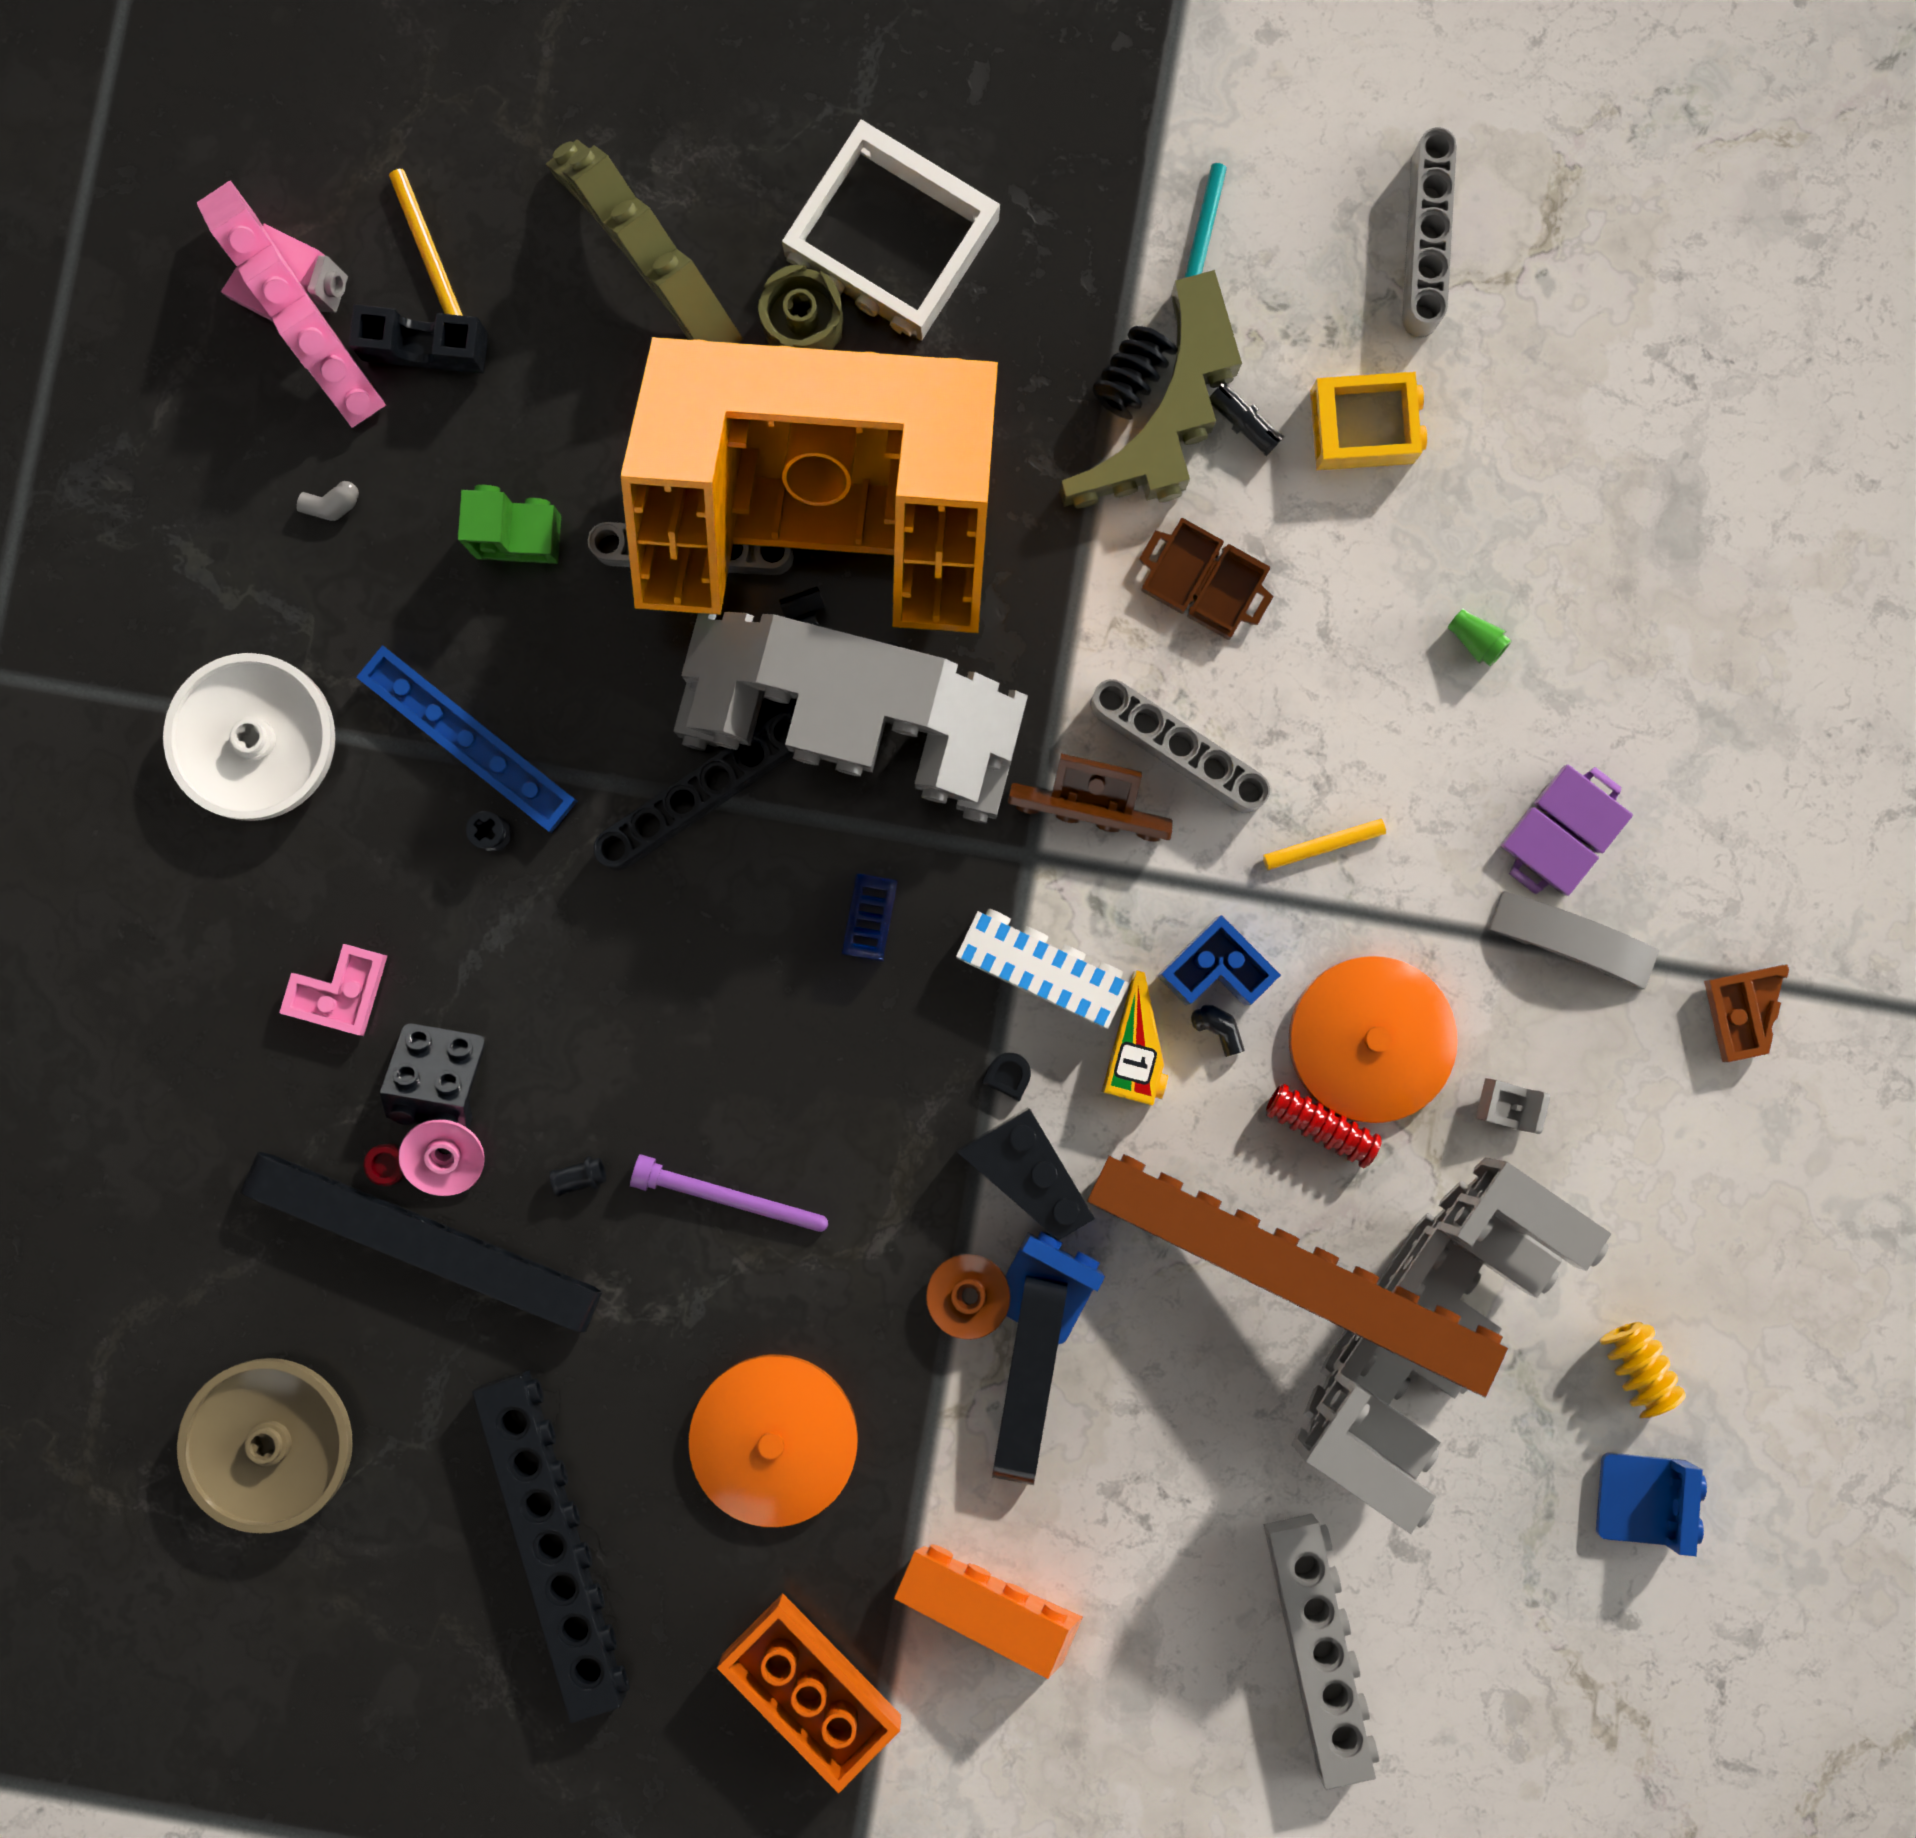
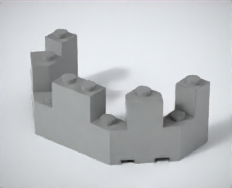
(844, 699)
(1494, 1222)

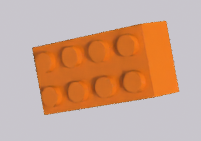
(810, 1693)

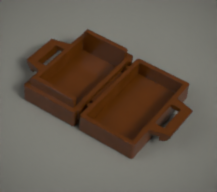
(1189, 569)

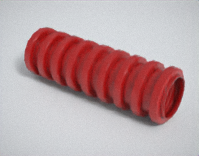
(1324, 1126)

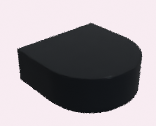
(1009, 1075)

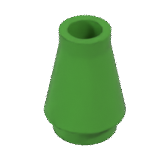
(1480, 637)

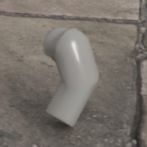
(331, 505)

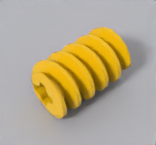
(1646, 1368)

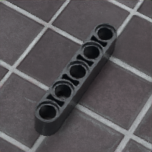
(1030, 1380)

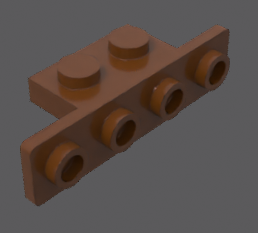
(1093, 794)

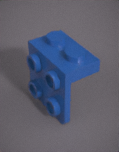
(1045, 1259)
(1651, 1501)

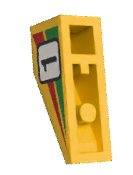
(1136, 1054)

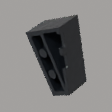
(1029, 1172)

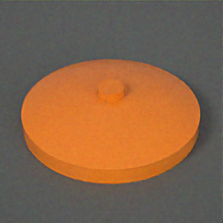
(1373, 1039)
(773, 1441)

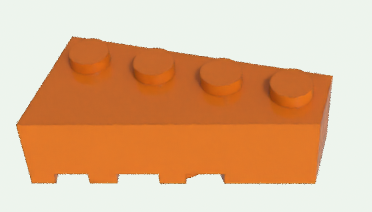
(988, 1610)

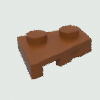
(1745, 1011)

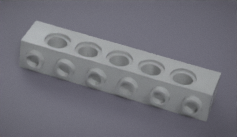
(1336, 1761)

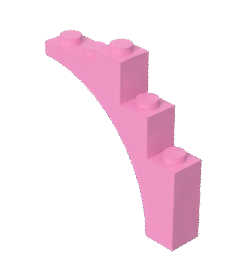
(288, 303)

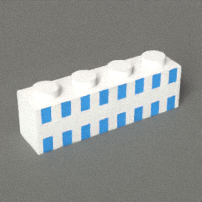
(1042, 969)

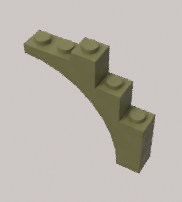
(642, 239)
(1154, 455)

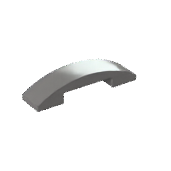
(1574, 938)

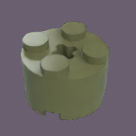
(795, 290)

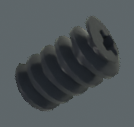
(1131, 368)

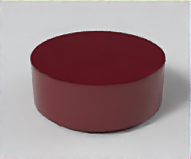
(383, 1165)

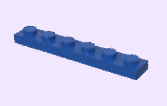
(466, 739)

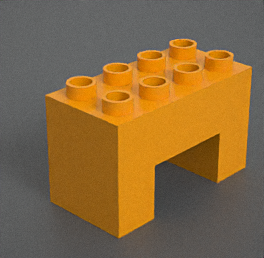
(810, 458)

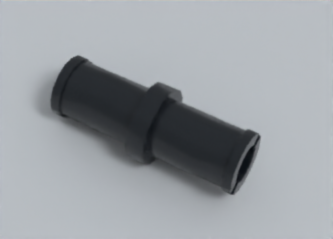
(1245, 418)

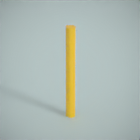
(424, 242)

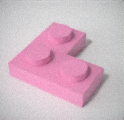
(346, 1000)

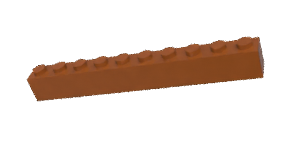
(1298, 1276)

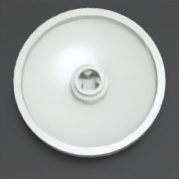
(249, 737)

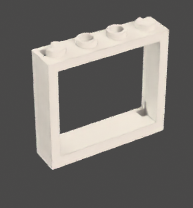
(923, 176)

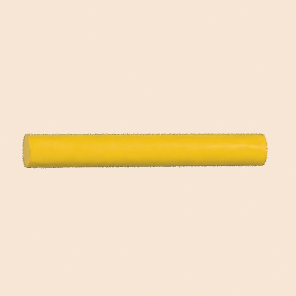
(1324, 844)

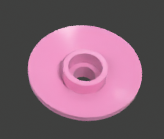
(439, 1172)

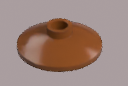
(947, 1302)

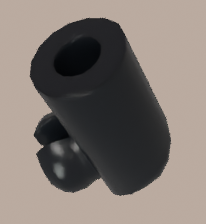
(1220, 1023)

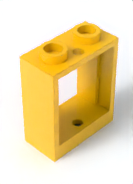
(1325, 430)

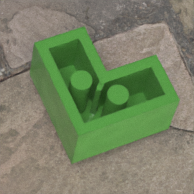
(508, 531)

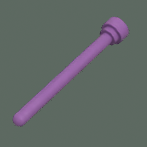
(650, 1174)

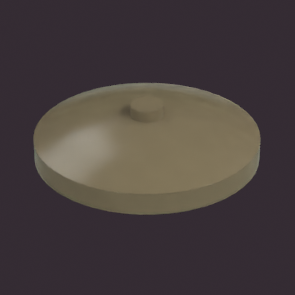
(264, 1445)

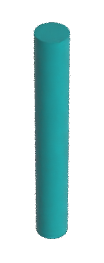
(1206, 219)

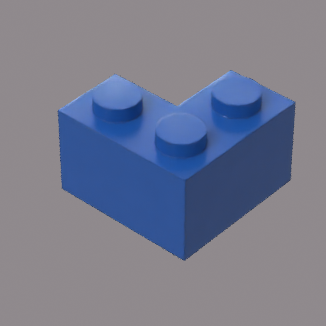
(1221, 955)

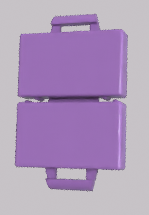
(1554, 844)

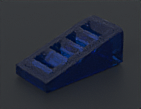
(865, 951)

